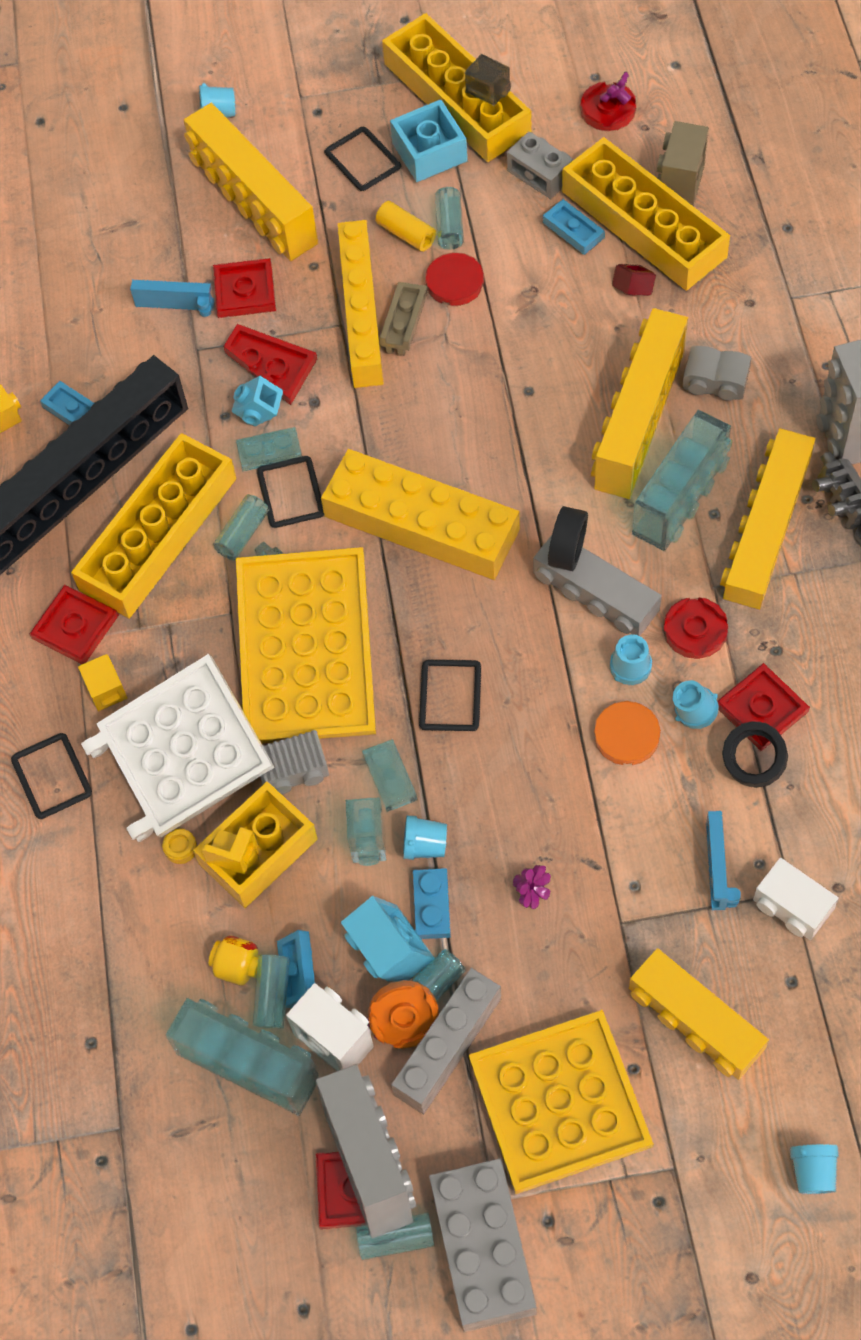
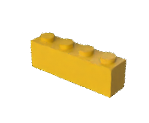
(697, 1014)

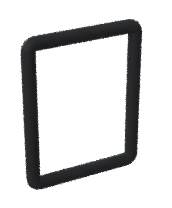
(341, 167)
(308, 460)
(423, 695)
(88, 791)

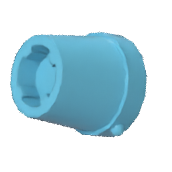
(221, 97)
(631, 660)
(695, 704)
(424, 838)
(815, 1168)

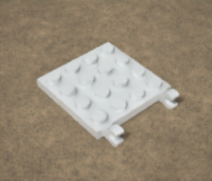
(181, 747)

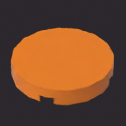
(627, 733)
(402, 1013)

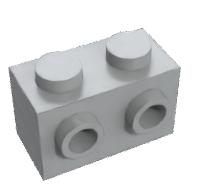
(538, 164)

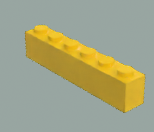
(360, 304)
(768, 519)

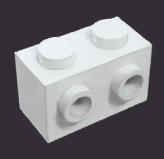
(794, 899)

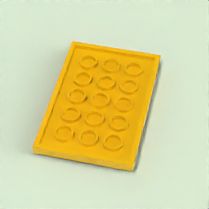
(305, 644)

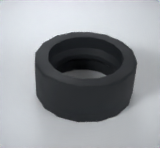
(567, 538)
(750, 729)

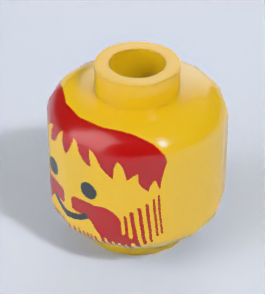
(234, 960)

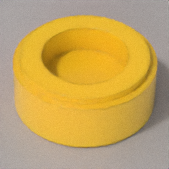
(179, 846)

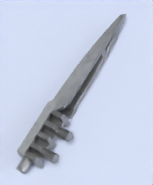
(845, 484)

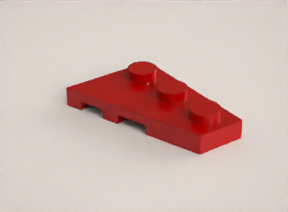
(271, 358)

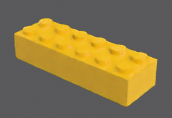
(435, 70)
(250, 182)
(645, 213)
(639, 403)
(421, 514)
(154, 525)

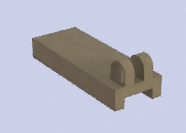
(403, 317)

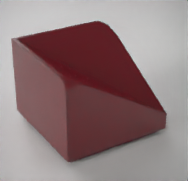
(633, 279)

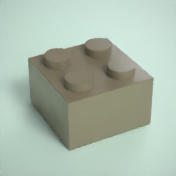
(684, 159)

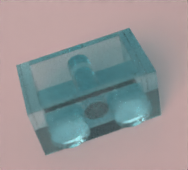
(366, 831)

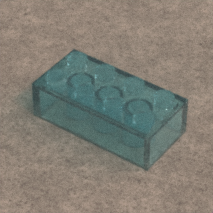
(682, 480)
(243, 1055)

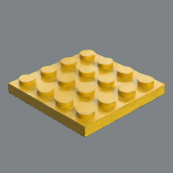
(560, 1101)

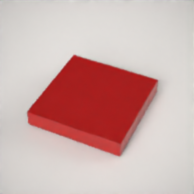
(244, 288)
(74, 624)
(765, 700)
(335, 1194)

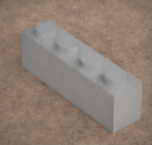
(602, 589)
(447, 1041)

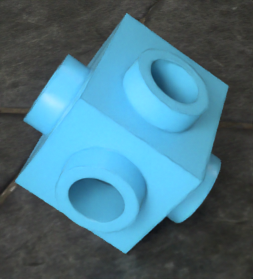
(257, 401)

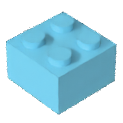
(428, 140)
(386, 940)

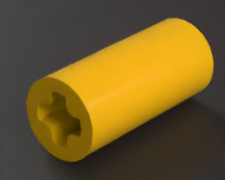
(405, 226)

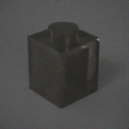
(488, 79)

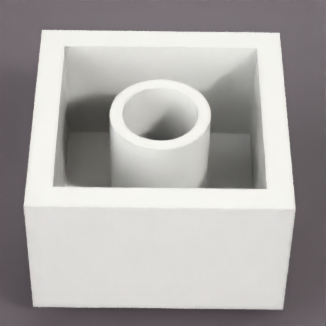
(330, 1029)

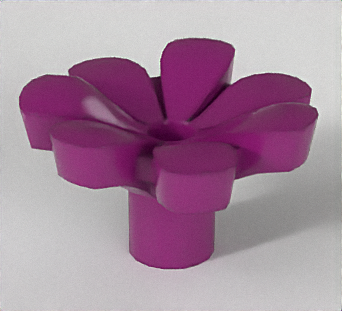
(617, 91)
(531, 886)

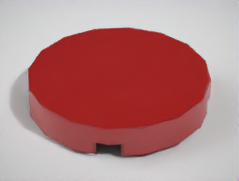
(609, 114)
(454, 279)
(695, 627)

